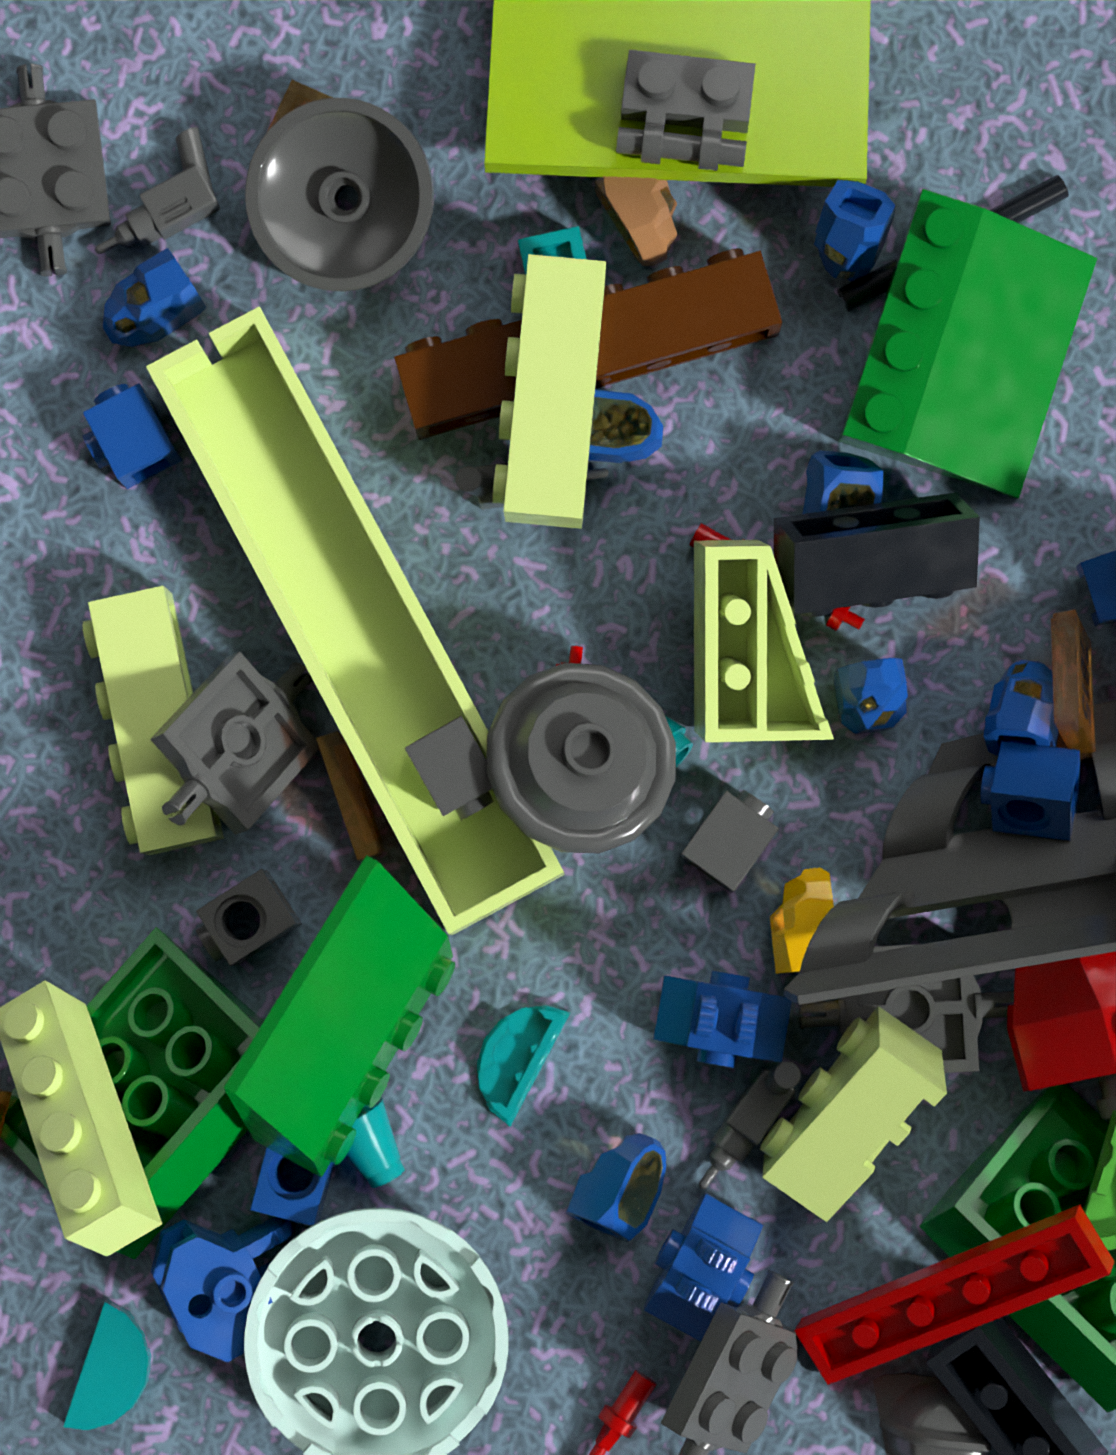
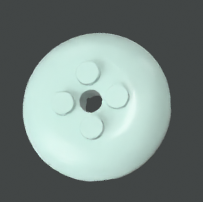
(388, 1269)

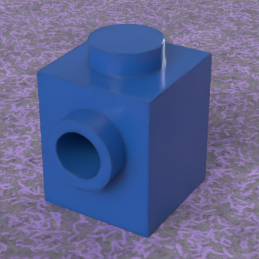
(129, 435)

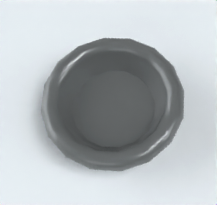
(581, 758)

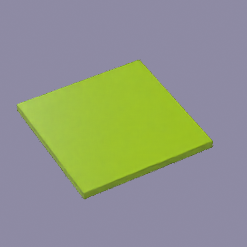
(565, 67)

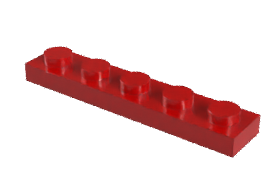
(955, 1295)

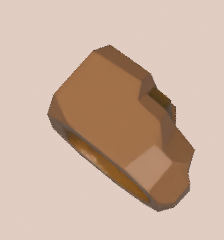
(641, 213)

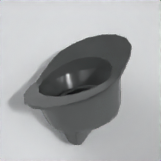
(924, 1418)

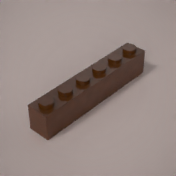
(642, 331)

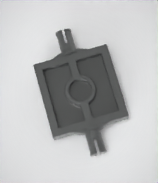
(50, 170)
(236, 743)
(940, 1011)
(735, 1374)

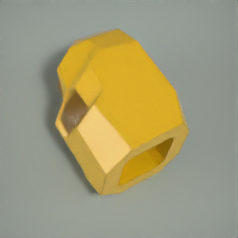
(796, 920)

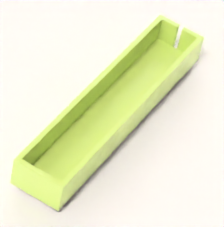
(344, 607)

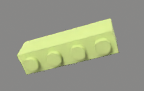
(553, 391)
(141, 690)
(76, 1120)

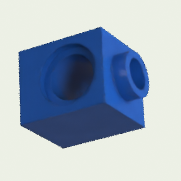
(1033, 790)
(283, 1201)

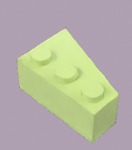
(747, 650)
(852, 1113)

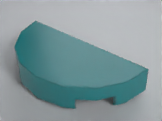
(514, 1056)
(112, 1372)

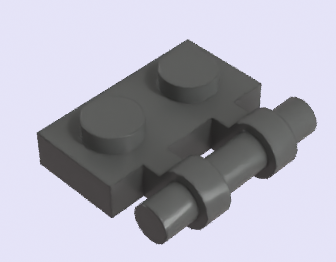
(687, 94)

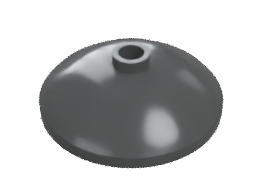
(297, 186)

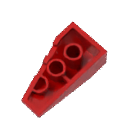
(1064, 1021)

